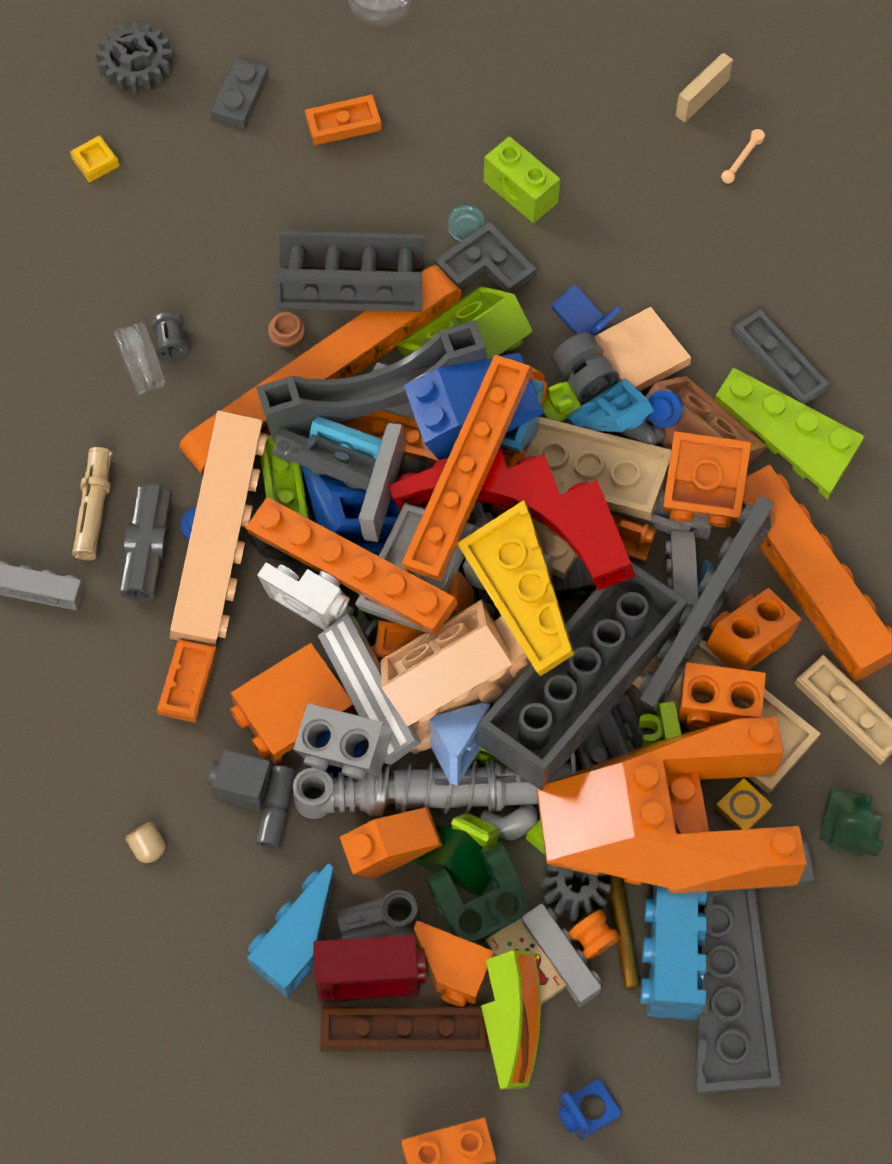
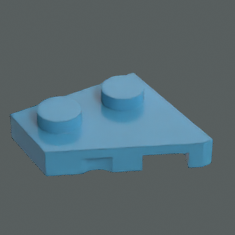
(613, 410)

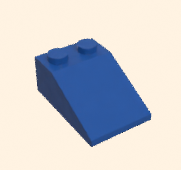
(445, 398)

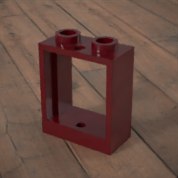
(368, 968)

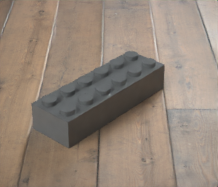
(613, 641)

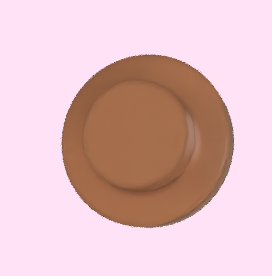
(286, 330)

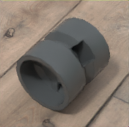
(583, 363)

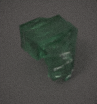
(850, 824)

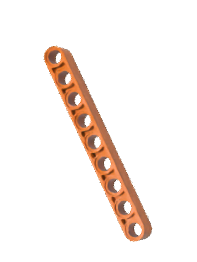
(338, 355)

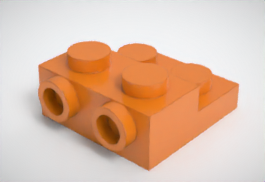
(706, 479)

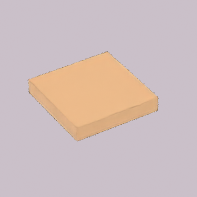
(643, 349)

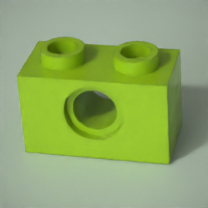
(521, 179)

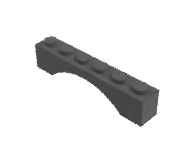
(297, 401)

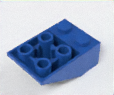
(339, 507)

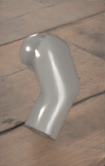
(515, 824)

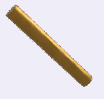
(622, 925)

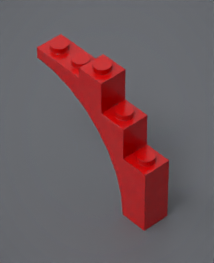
(576, 516)

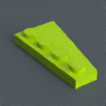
(801, 435)

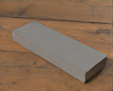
(383, 474)

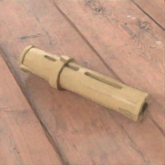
(94, 490)

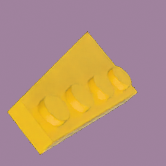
(518, 582)

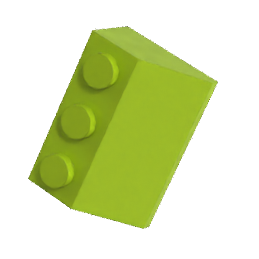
(496, 316)

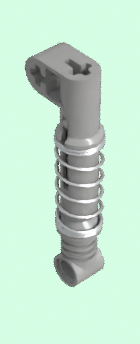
(412, 789)

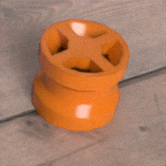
(594, 934)

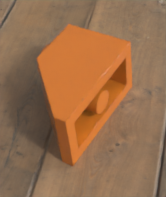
(390, 842)
(453, 964)

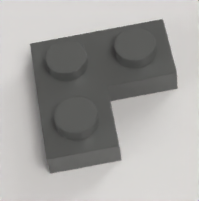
(487, 253)

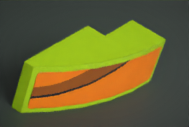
(513, 1017)

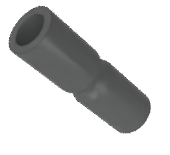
(274, 813)

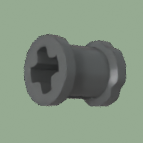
(169, 336)

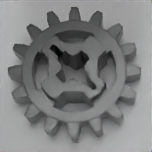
(134, 56)

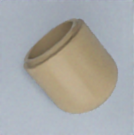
(146, 843)

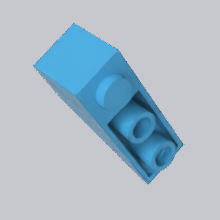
(287, 950)

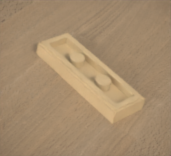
(848, 708)

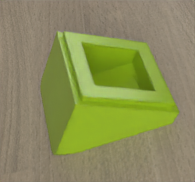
(480, 830)

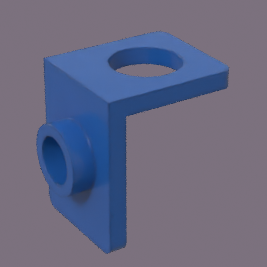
(580, 313)
(571, 1114)

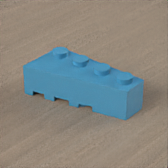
(674, 954)

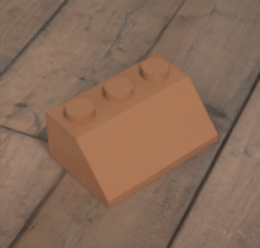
(704, 416)

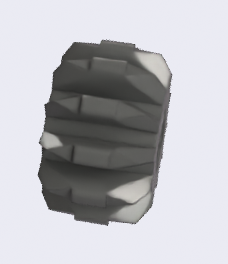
(560, 891)

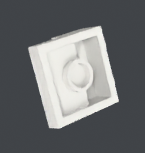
(313, 597)

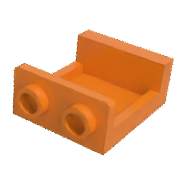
(278, 698)

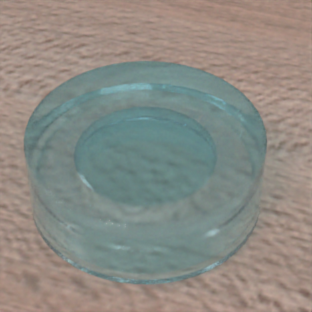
(464, 221)

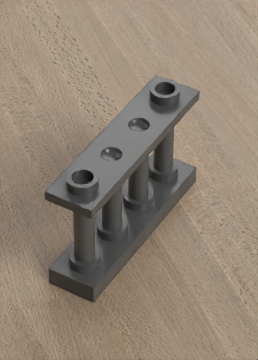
(349, 289)

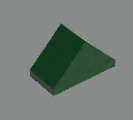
(460, 858)

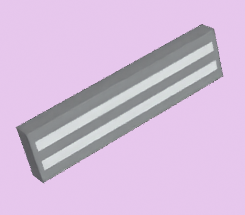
(362, 680)

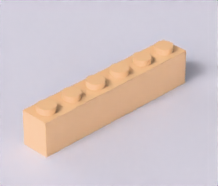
(216, 529)

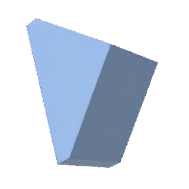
(455, 739)

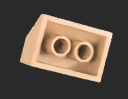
(445, 666)

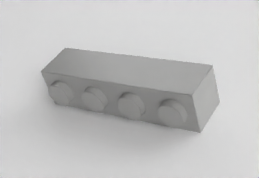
(682, 565)
(40, 587)
(557, 947)

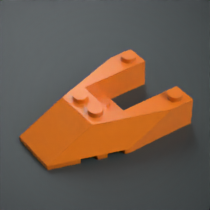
(648, 816)

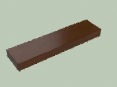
(402, 1029)

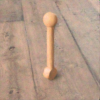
(756, 138)

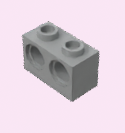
(346, 733)

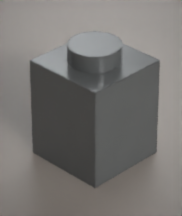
(240, 779)

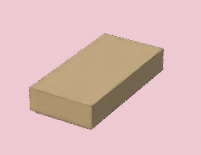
(704, 87)

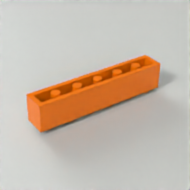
(819, 581)

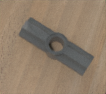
(146, 542)

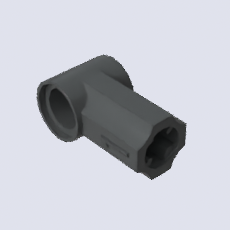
(374, 918)

